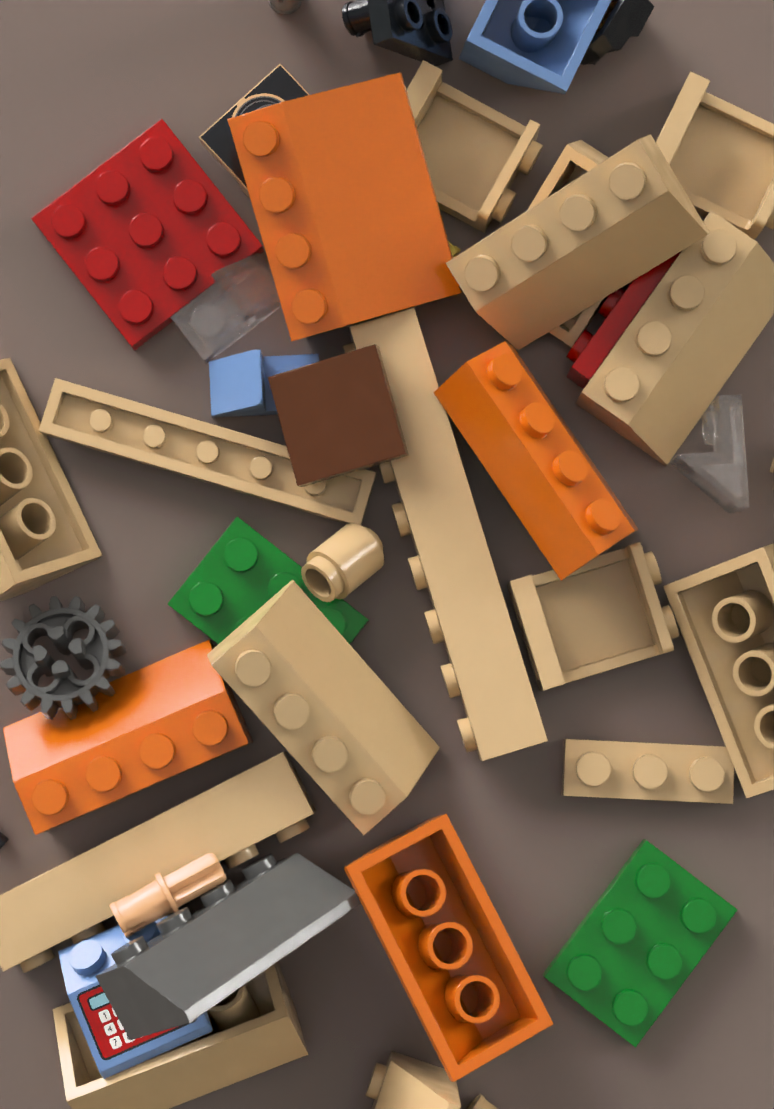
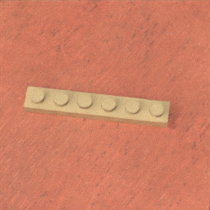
(198, 451)

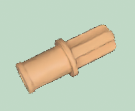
(167, 894)

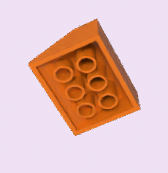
(344, 205)

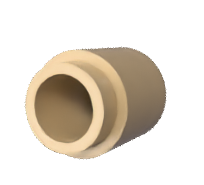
(343, 562)

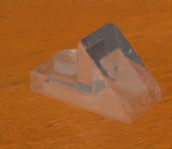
(230, 307)
(723, 471)

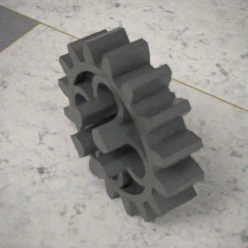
(33, 661)

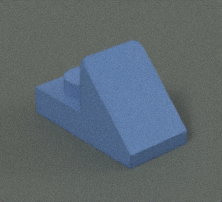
(242, 385)

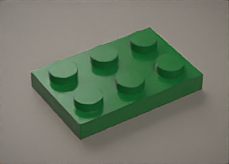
(240, 578)
(639, 942)

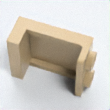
(469, 149)
(721, 157)
(593, 617)

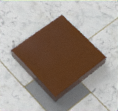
(338, 416)

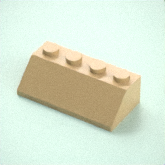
(579, 244)
(684, 341)
(39, 515)
(730, 638)
(325, 706)
(250, 1034)

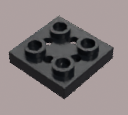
(403, 26)

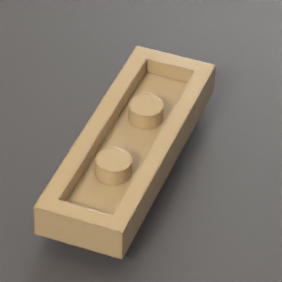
(647, 771)

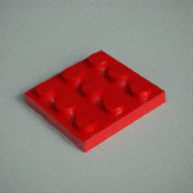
(146, 233)

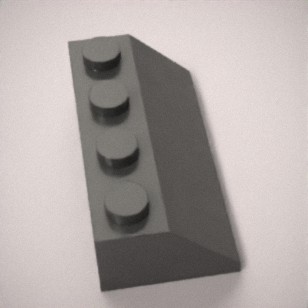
(222, 944)

